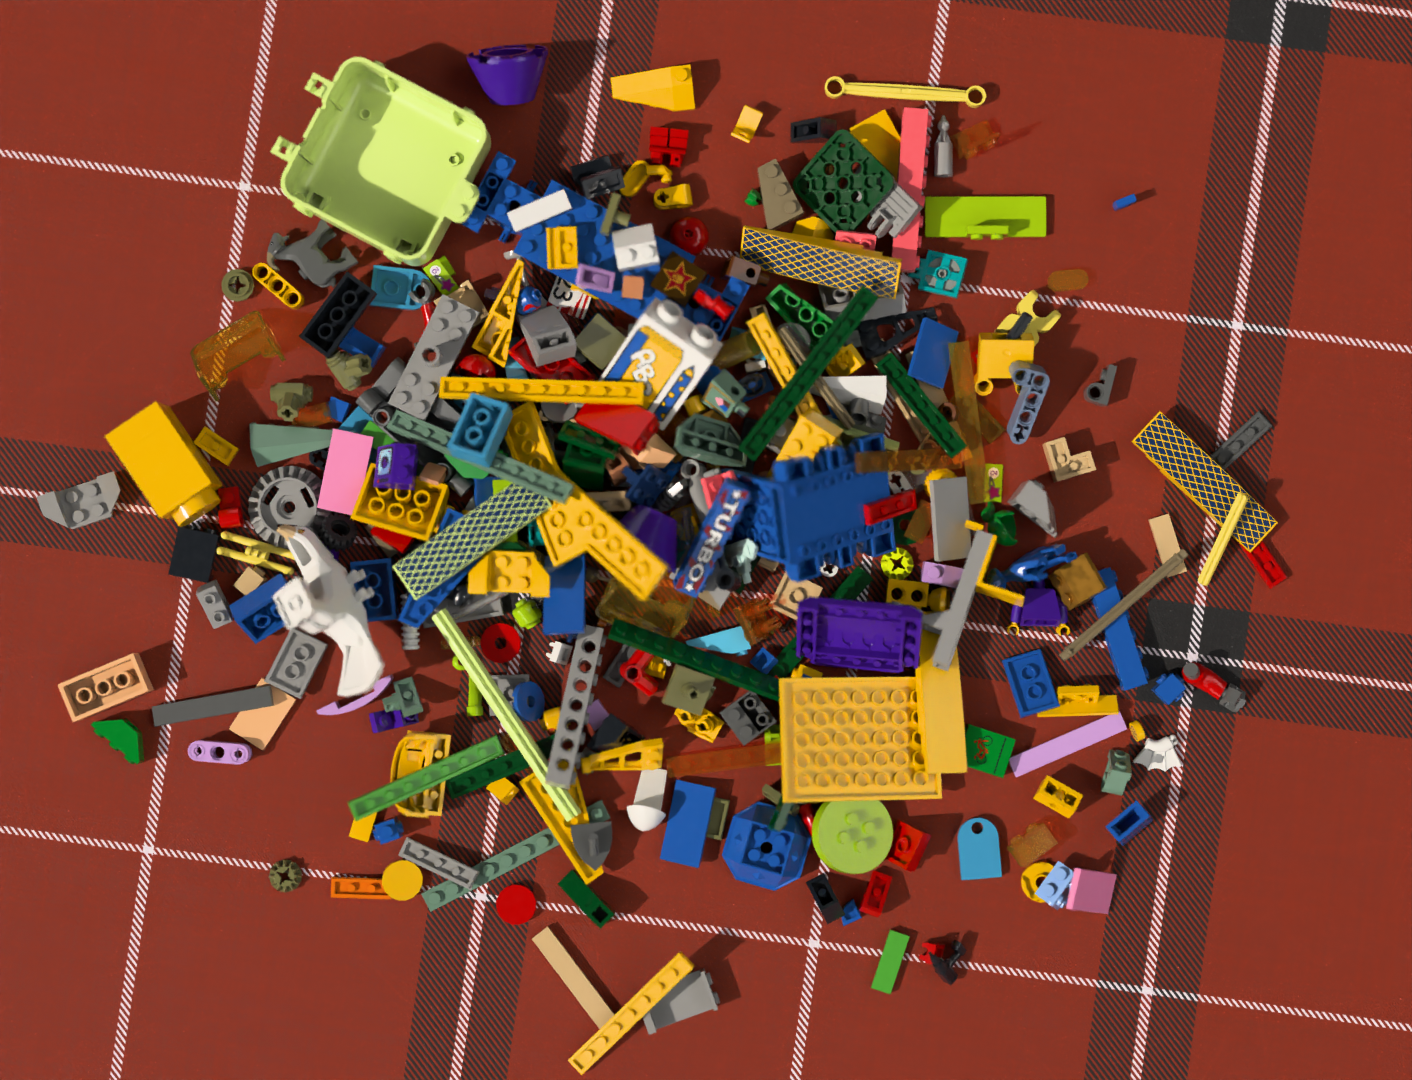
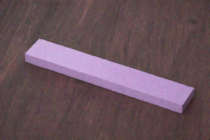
(1066, 744)

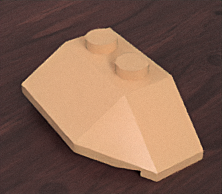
(656, 453)

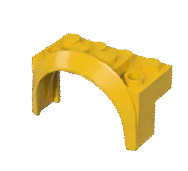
(434, 748)

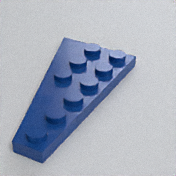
(418, 610)

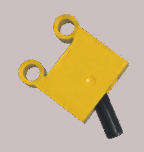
(999, 350)

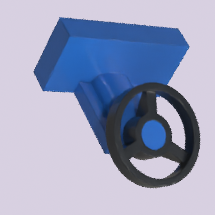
(755, 385)

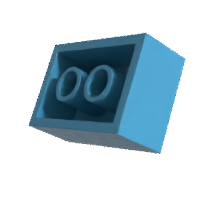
(480, 430)

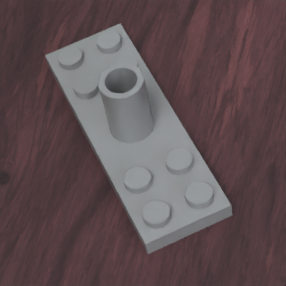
(444, 335)

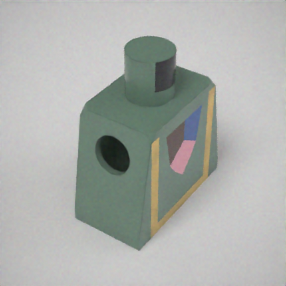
(725, 396)

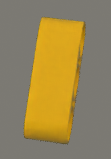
(269, 282)

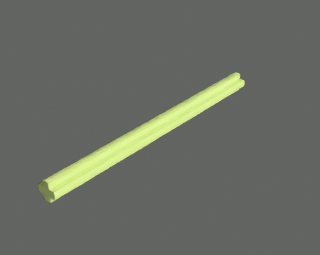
(503, 710)

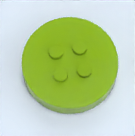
(852, 835)

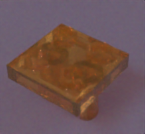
(754, 621)

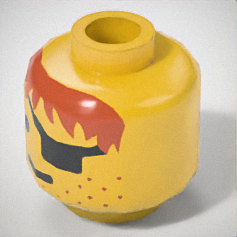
(550, 720)

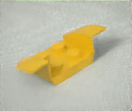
(509, 573)

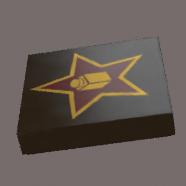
(678, 279)

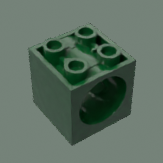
(585, 468)

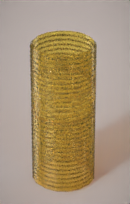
(736, 350)

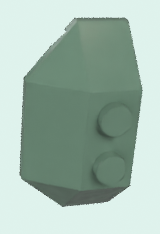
(710, 441)

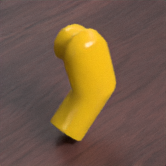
(660, 170)

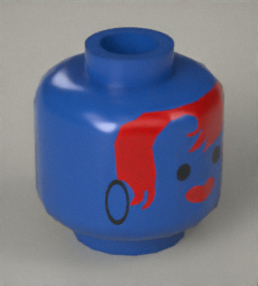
(528, 300)

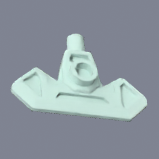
(740, 556)

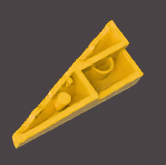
(497, 330)

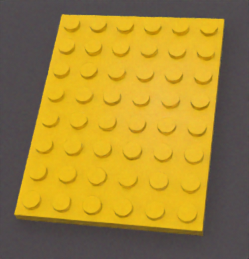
(852, 740)

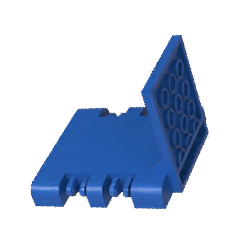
(816, 510)

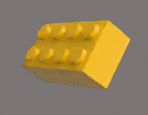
(808, 436)

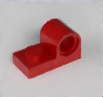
(230, 510)
(875, 894)

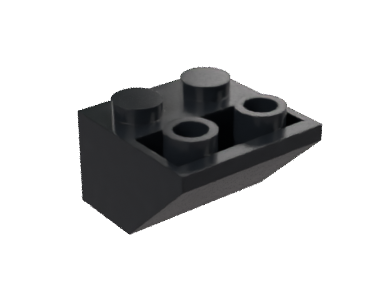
(614, 734)

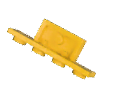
(1082, 702)

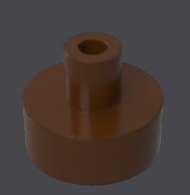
(949, 411)
(597, 622)

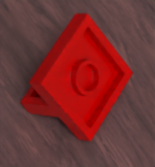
(907, 846)

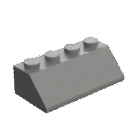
(835, 299)

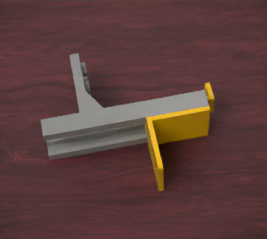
(951, 622)

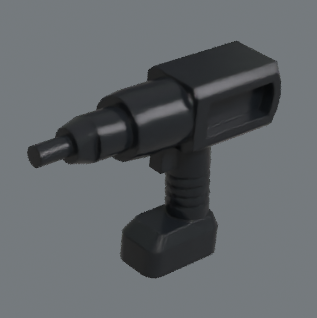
(944, 967)

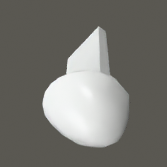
(647, 805)

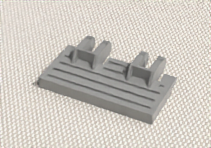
(896, 208)

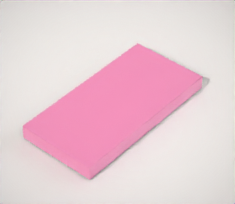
(344, 470)

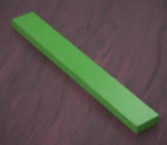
(425, 778)

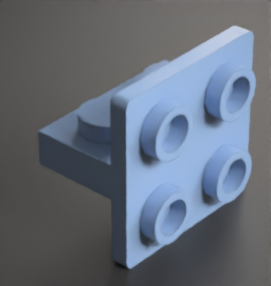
(1056, 886)

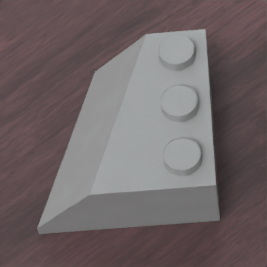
(1035, 505)

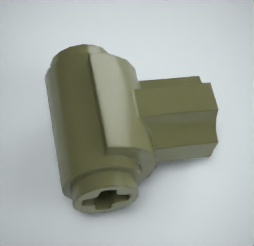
(349, 368)
(290, 398)

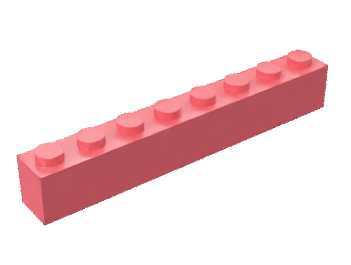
(911, 178)

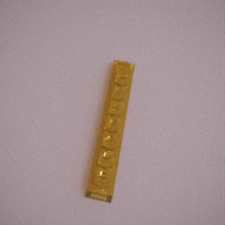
(969, 422)

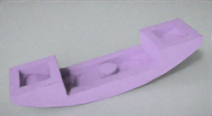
(334, 708)

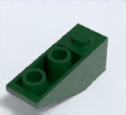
(587, 899)

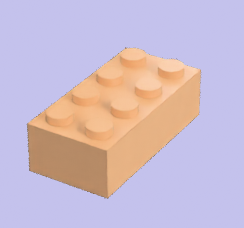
(105, 687)

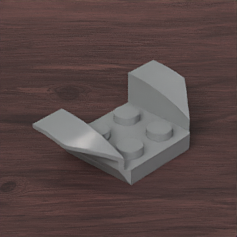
(82, 503)

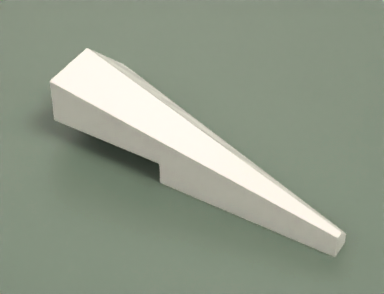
(851, 387)

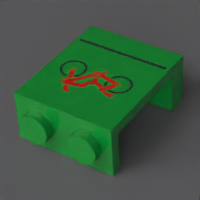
(987, 750)

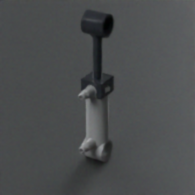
(701, 507)

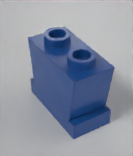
(1129, 823)

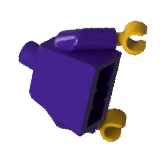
(1040, 608)

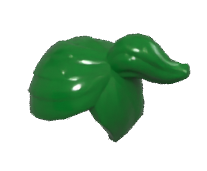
(1000, 524)

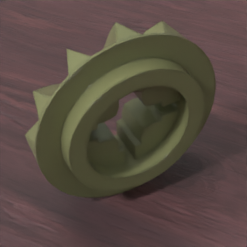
(231, 278)
(294, 874)

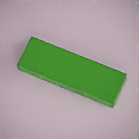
(890, 961)

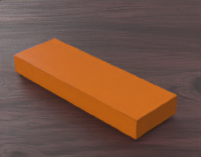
(358, 888)

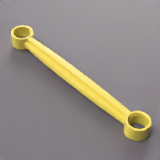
(907, 92)

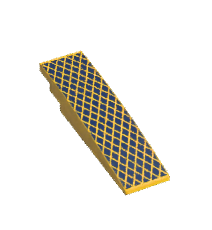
(821, 261)
(1202, 479)

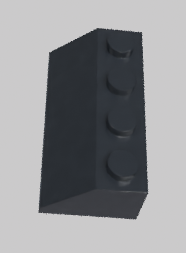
(338, 315)

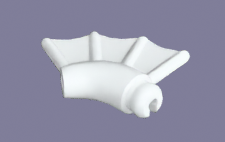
(1159, 754)

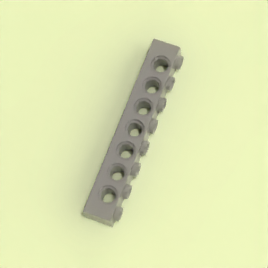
(556, 776)

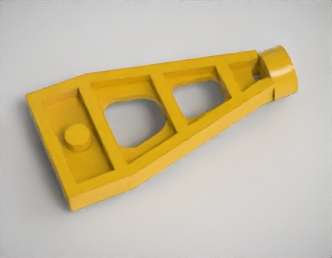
(650, 759)

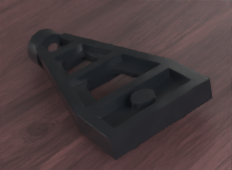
(872, 344)

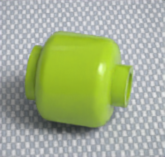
(527, 613)

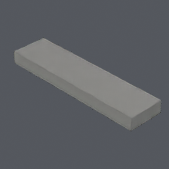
(439, 863)

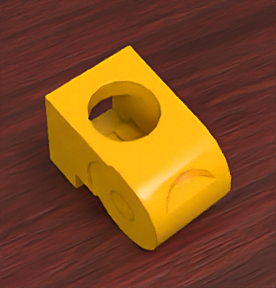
(694, 405)

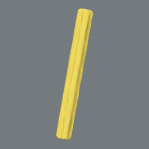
(1223, 539)

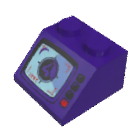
(396, 466)

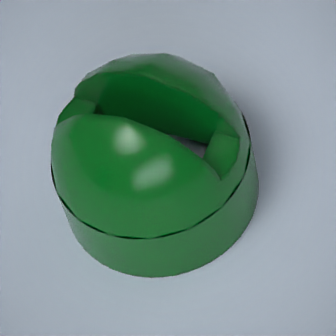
(751, 198)

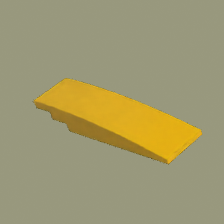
(939, 710)

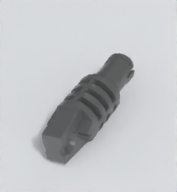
(670, 496)

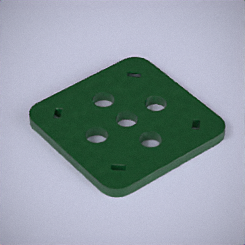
(865, 182)

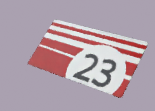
(564, 298)

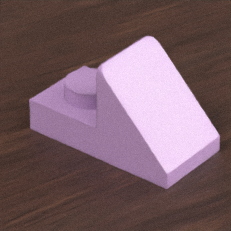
(595, 279)

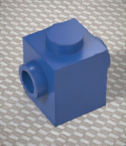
(1169, 688)
(388, 830)

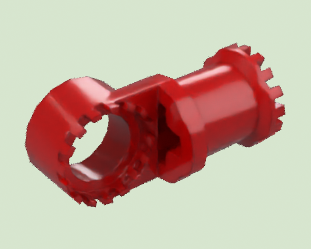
(718, 305)

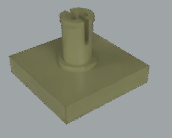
(688, 689)

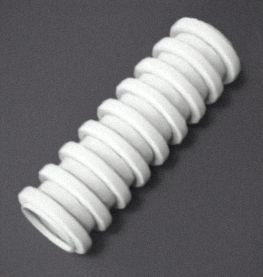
(410, 633)

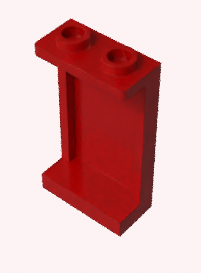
(620, 422)

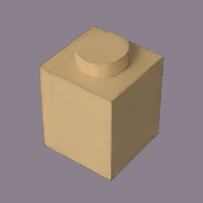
(250, 580)

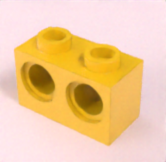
(907, 588)

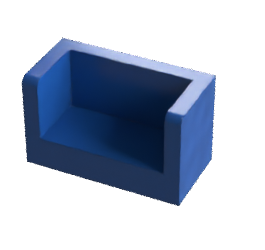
(358, 343)

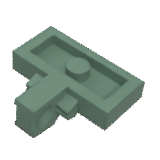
(404, 699)

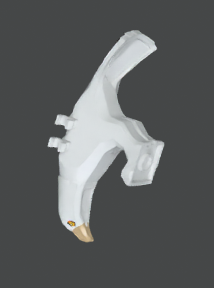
(331, 605)

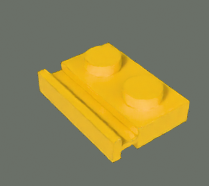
(562, 248)

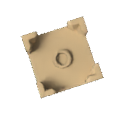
(469, 297)
(790, 593)

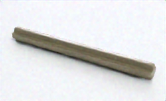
(820, 383)

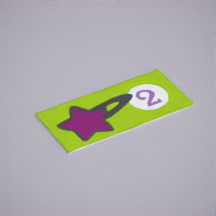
(440, 277)
(994, 479)

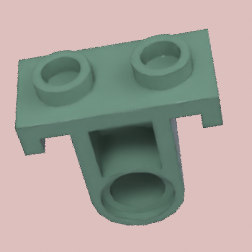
(1116, 772)

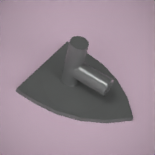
(592, 842)

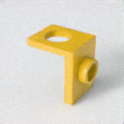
(747, 123)
(503, 790)

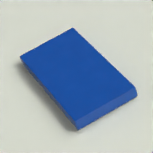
(566, 601)
(688, 823)

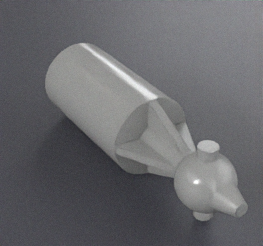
(943, 151)

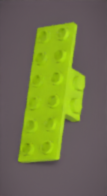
(985, 217)

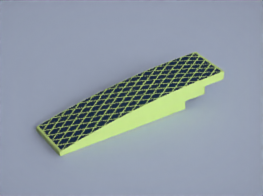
(469, 538)

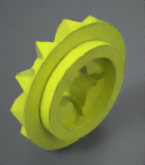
(898, 573)

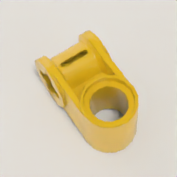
(676, 197)

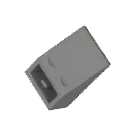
(547, 335)

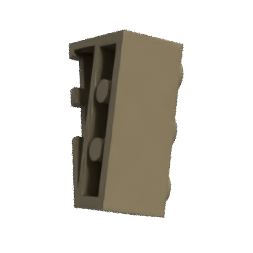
(777, 196)

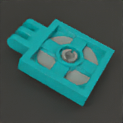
(941, 273)

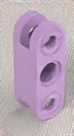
(209, 752)

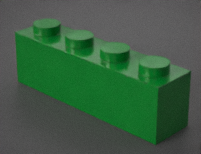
(799, 311)

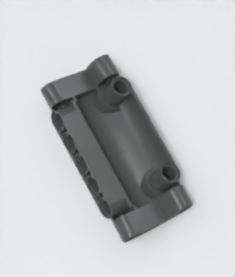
(442, 415)

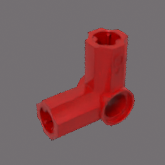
(640, 678)

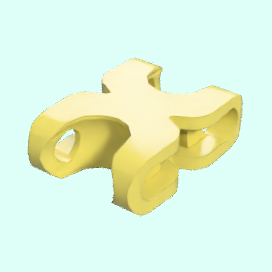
(1038, 324)

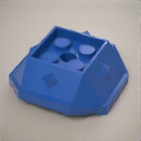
(765, 869)

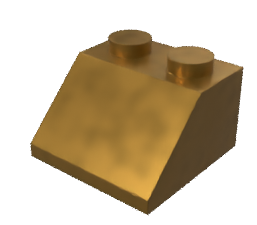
(1077, 581)

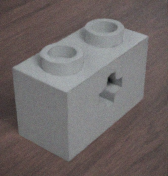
(214, 604)

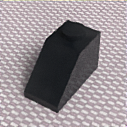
(813, 130)
(825, 898)

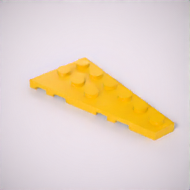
(557, 823)

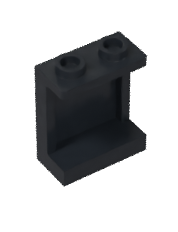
(597, 177)
(194, 553)

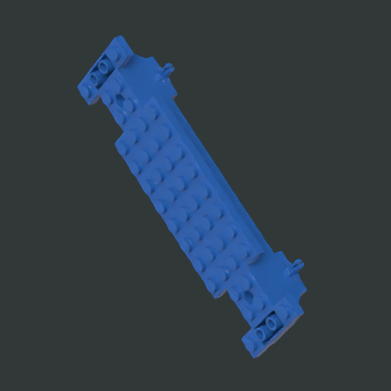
(593, 249)

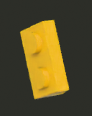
(845, 361)

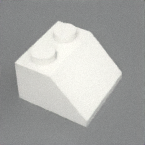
(635, 247)

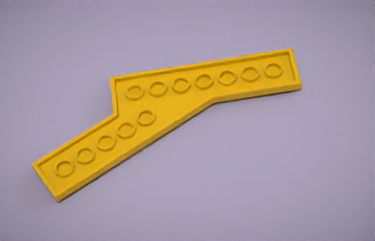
(581, 522)

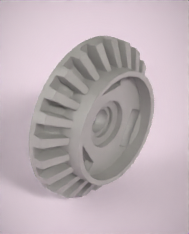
(290, 483)

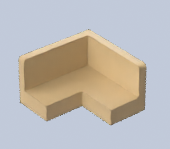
(1064, 465)

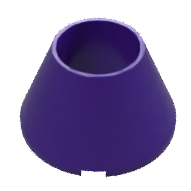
(509, 72)
(655, 531)

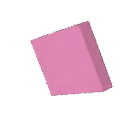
(1091, 891)

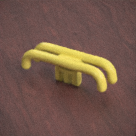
(257, 552)

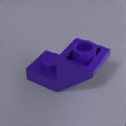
(385, 720)

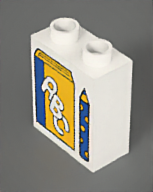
(664, 355)

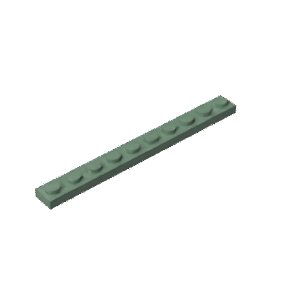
(501, 465)
(506, 861)

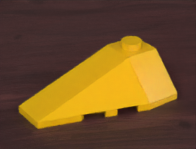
(661, 88)

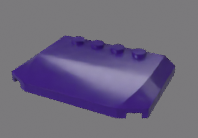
(858, 634)

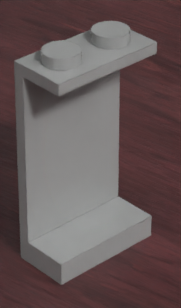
(686, 999)

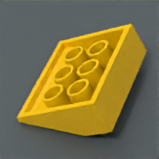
(401, 510)

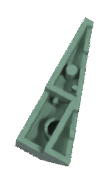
(276, 443)

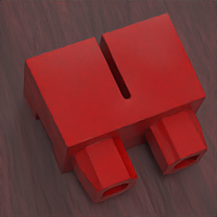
(659, 143)

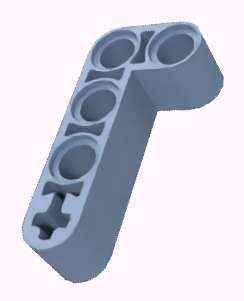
(1023, 403)

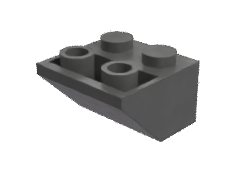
(747, 717)

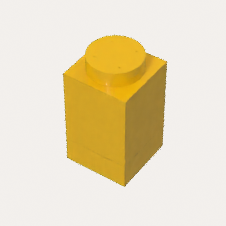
(166, 464)

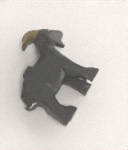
(309, 256)

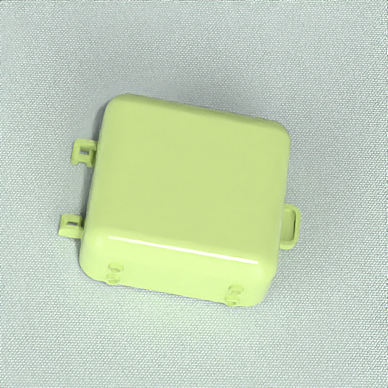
(385, 161)

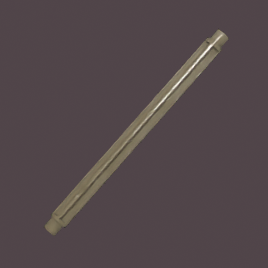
(1123, 605)

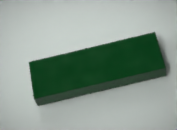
(589, 440)

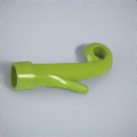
(475, 696)

